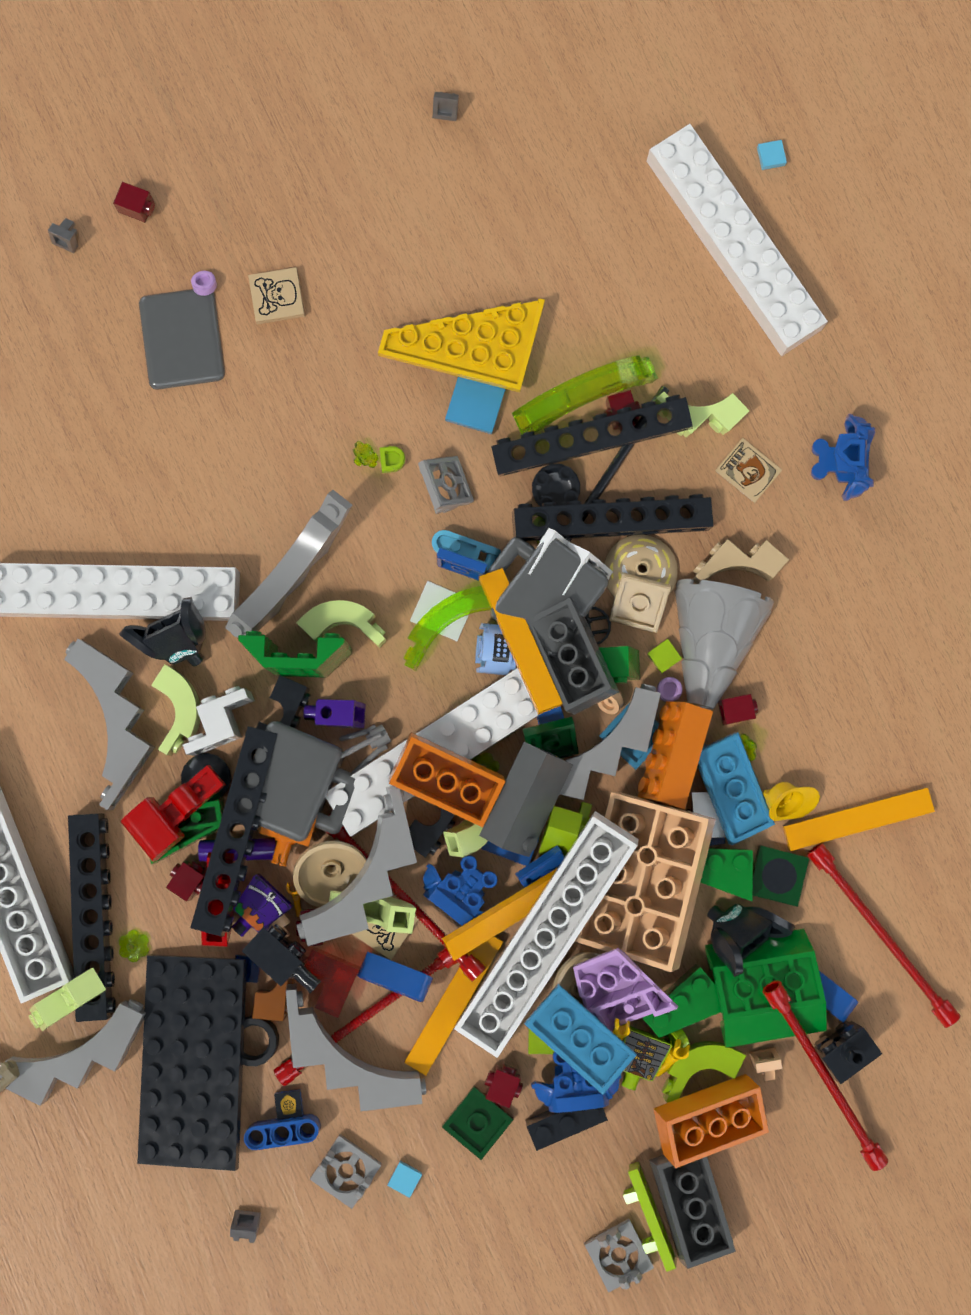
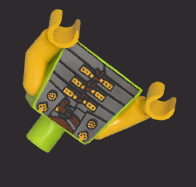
(652, 1057)

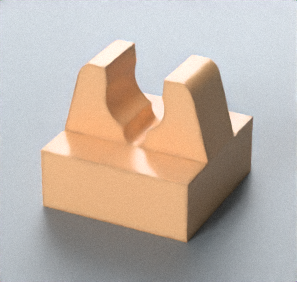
(766, 1062)

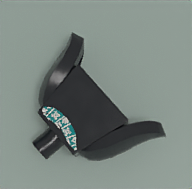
(171, 637)
(742, 931)

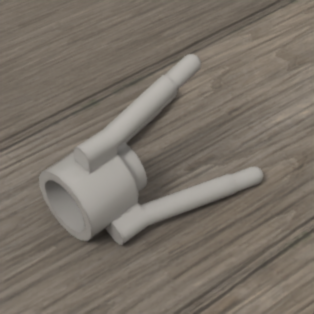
(376, 737)

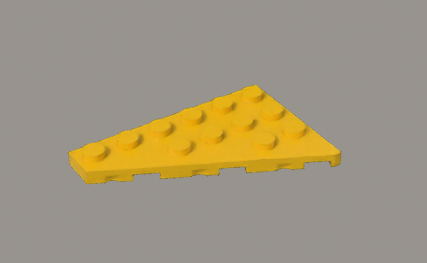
(477, 346)

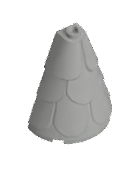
(716, 634)

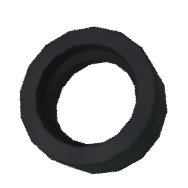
(273, 1036)

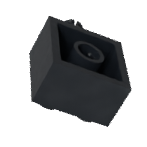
(280, 957)
(847, 1050)

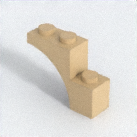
(764, 561)

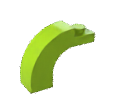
(701, 1056)

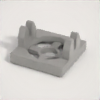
(457, 477)
(371, 1167)
(610, 1238)

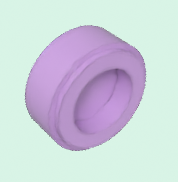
(203, 283)
(670, 689)

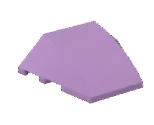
(618, 989)

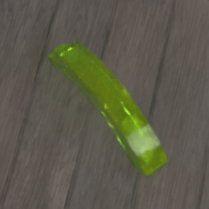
(583, 390)
(441, 616)

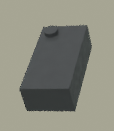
(579, 665)
(526, 800)
(693, 1210)

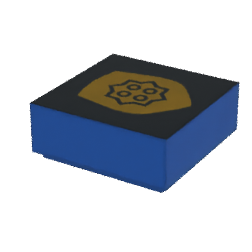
(288, 1104)

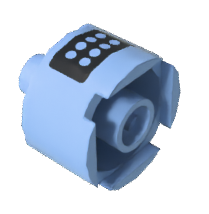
(493, 651)

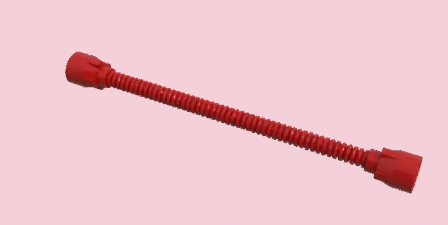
(469, 964)
(942, 1008)
(286, 1073)
(871, 1151)

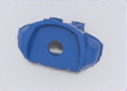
(848, 459)
(459, 892)
(571, 1090)

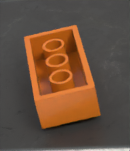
(675, 754)
(446, 779)
(711, 1120)

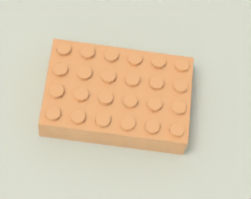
(657, 888)

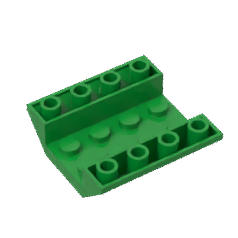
(331, 653)
(743, 1005)

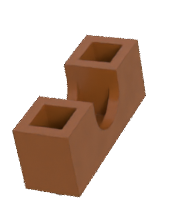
(272, 1003)

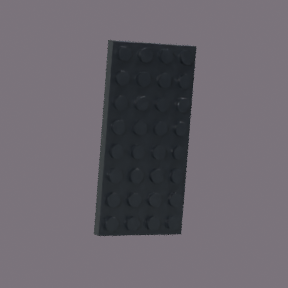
(192, 1062)

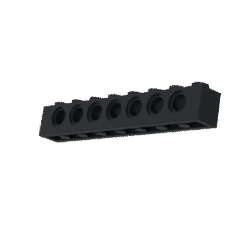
(605, 441)
(699, 507)
(81, 904)
(203, 917)

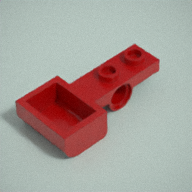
(156, 825)

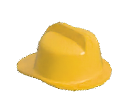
(789, 801)

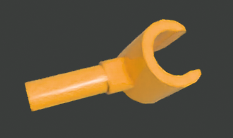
(296, 898)

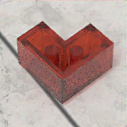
(336, 975)

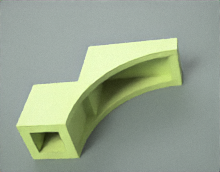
(722, 415)
(66, 1000)

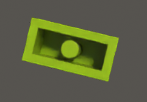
(561, 830)

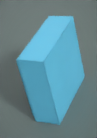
(771, 154)
(404, 1179)

